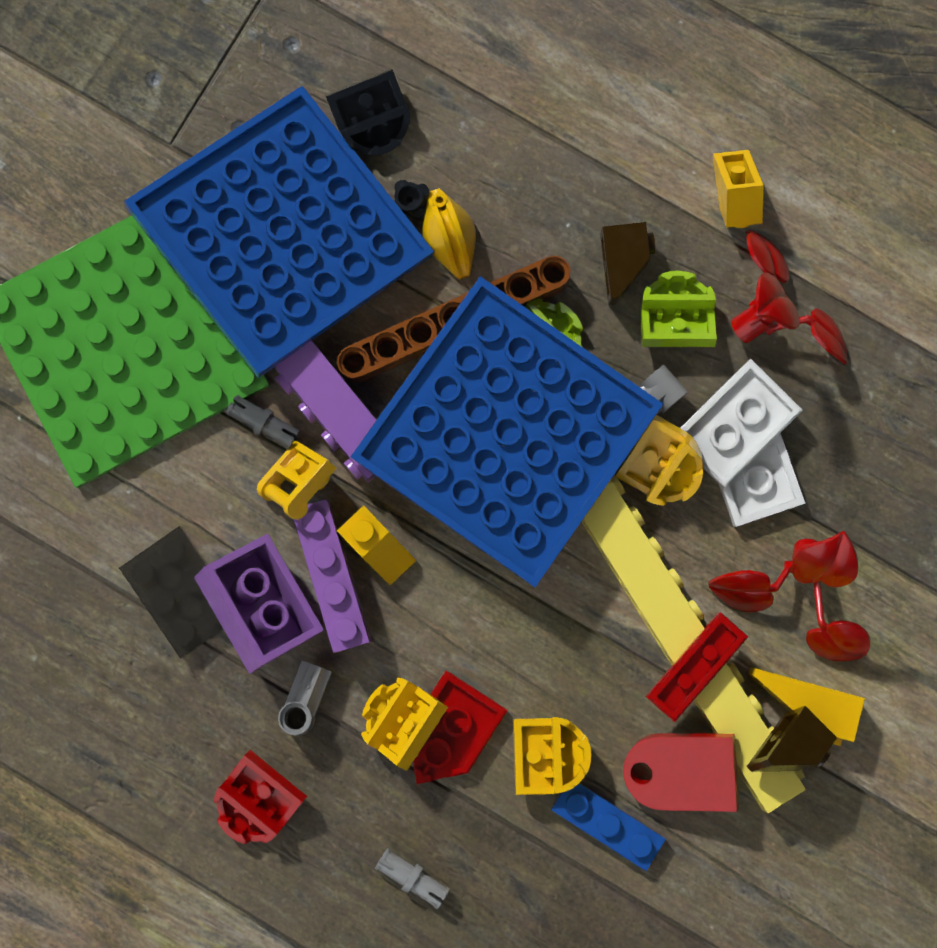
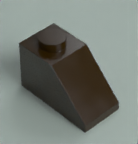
(625, 255)
(794, 744)

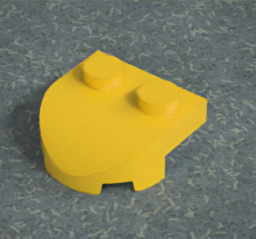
(663, 463)
(400, 720)
(549, 755)

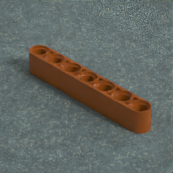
(434, 320)

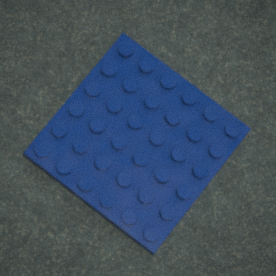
(279, 230)
(506, 431)

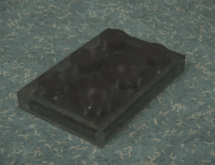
(169, 592)

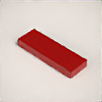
(696, 666)

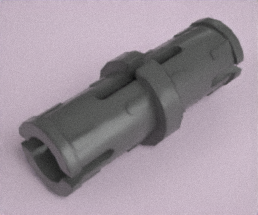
(263, 422)

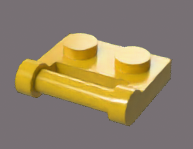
(303, 469)

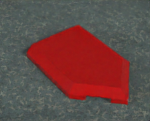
(460, 732)

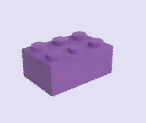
(258, 603)

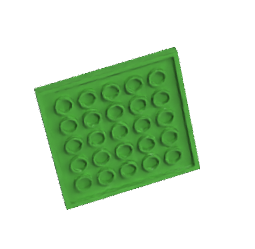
(116, 351)

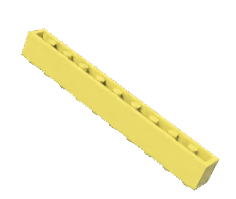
(674, 627)

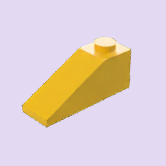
(835, 709)

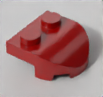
(256, 801)

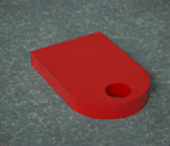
(687, 772)

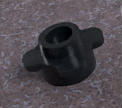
(419, 192)

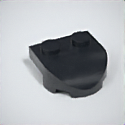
(371, 114)

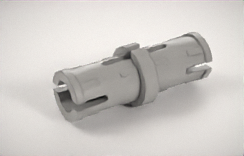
(412, 878)

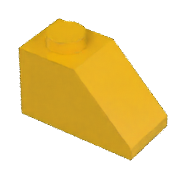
(738, 188)
(376, 545)

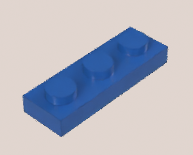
(609, 825)

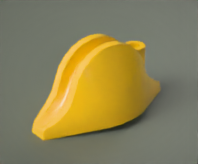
(449, 233)

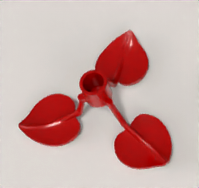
(774, 306)
(828, 561)

